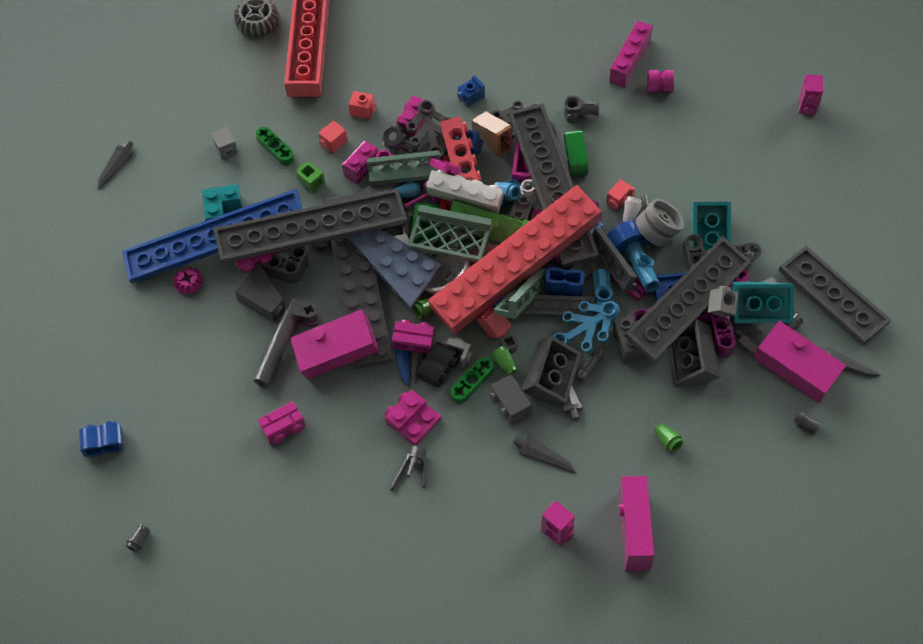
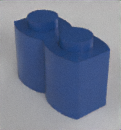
(564, 282)
(101, 439)

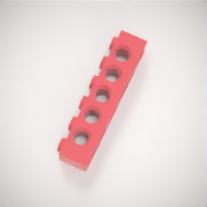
(450, 129)

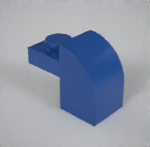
(626, 234)

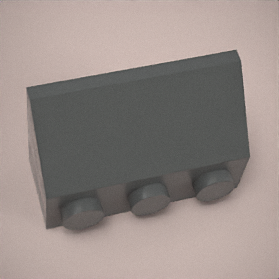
(694, 356)
(551, 371)

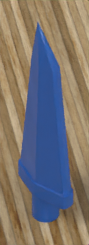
(403, 362)

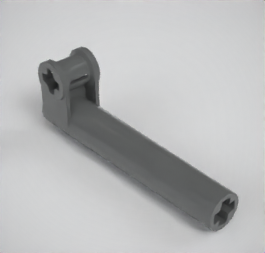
(294, 312)

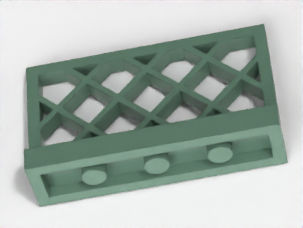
(454, 222)

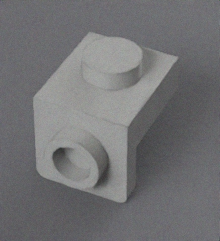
(463, 350)

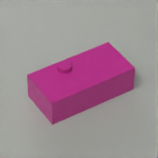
(334, 344)
(799, 361)
(636, 523)

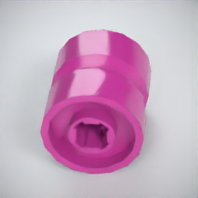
(660, 81)

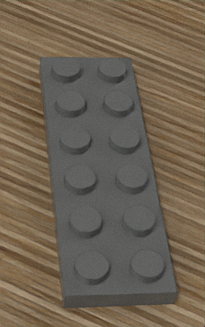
(834, 295)

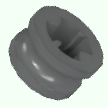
(510, 337)

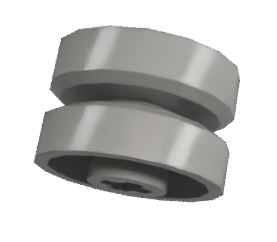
(659, 222)

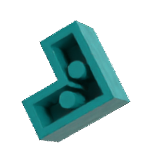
(221, 200)

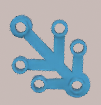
(590, 323)

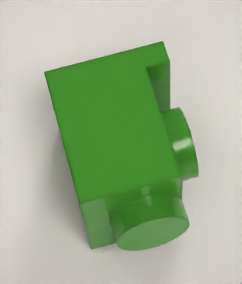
(310, 176)

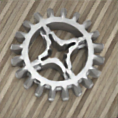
(256, 16)

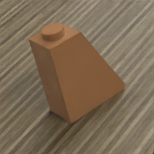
(494, 133)

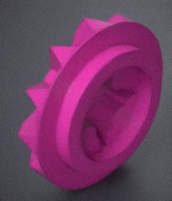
(183, 286)

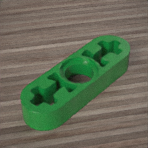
(277, 152)
(471, 388)

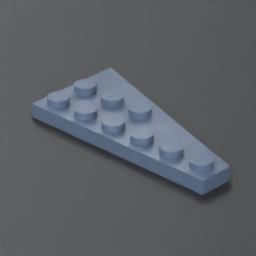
(400, 267)

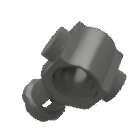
(577, 108)
(400, 140)

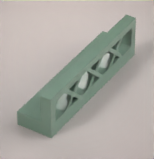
(404, 170)
(521, 295)

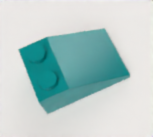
(711, 222)
(763, 302)

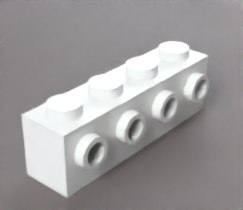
(467, 191)

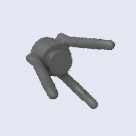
(415, 459)

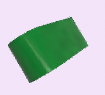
(576, 153)

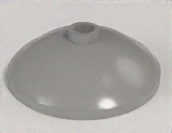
(450, 270)

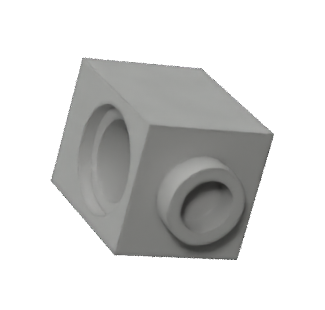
(224, 142)
(723, 301)

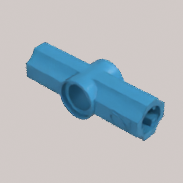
(642, 267)
(602, 289)

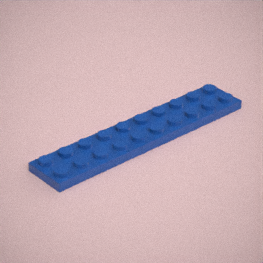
(197, 240)

